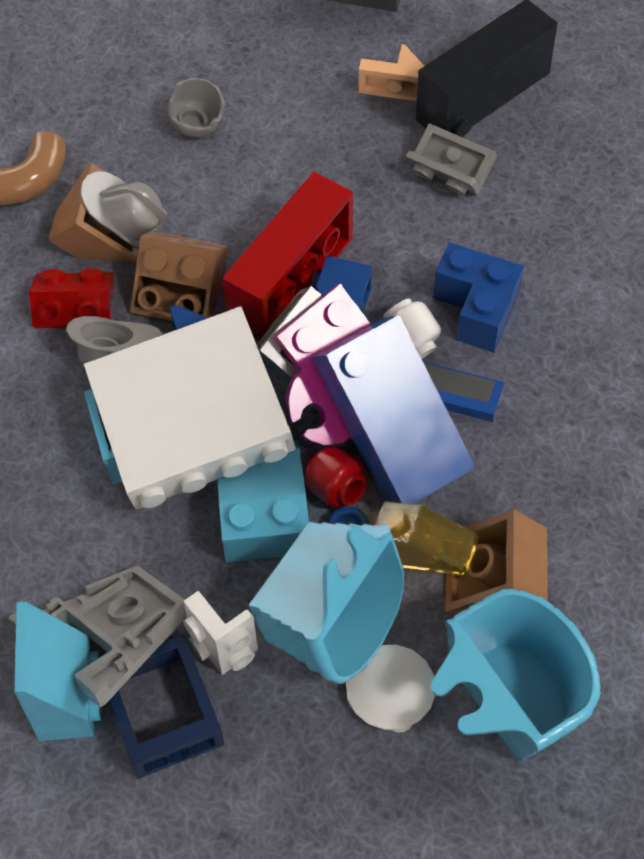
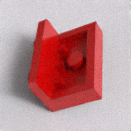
(63, 296)

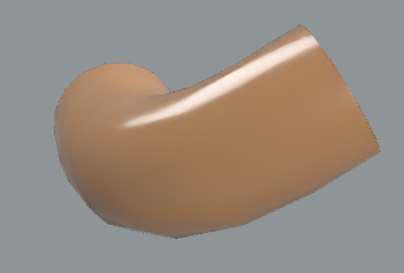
(36, 172)

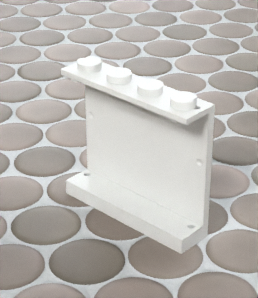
(189, 408)

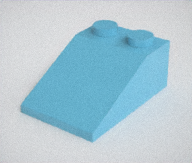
(263, 509)
(45, 667)

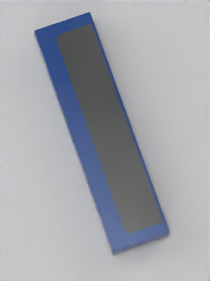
(466, 392)

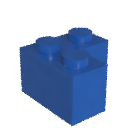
(483, 288)

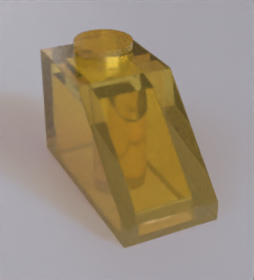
(428, 539)

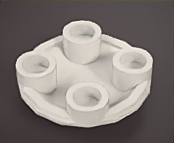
(392, 689)

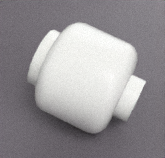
(419, 324)

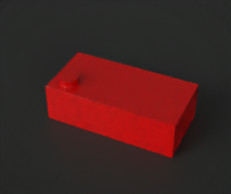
(289, 250)

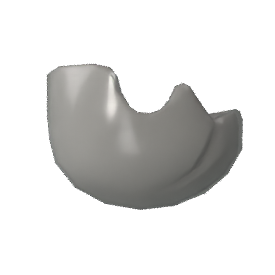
(195, 107)

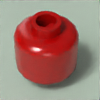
(335, 477)

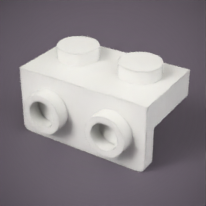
(224, 644)

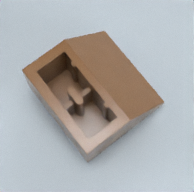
(177, 272)

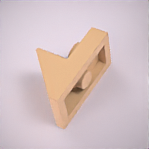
(391, 79)

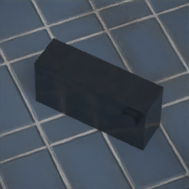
(486, 69)

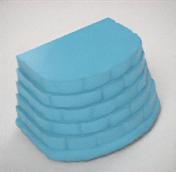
(333, 597)
(522, 670)

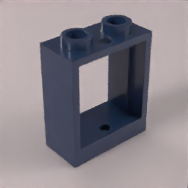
(182, 742)

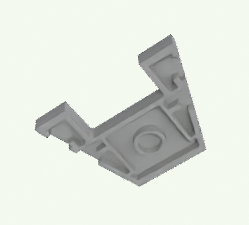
(125, 617)

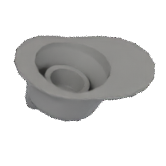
(122, 206)
(102, 336)

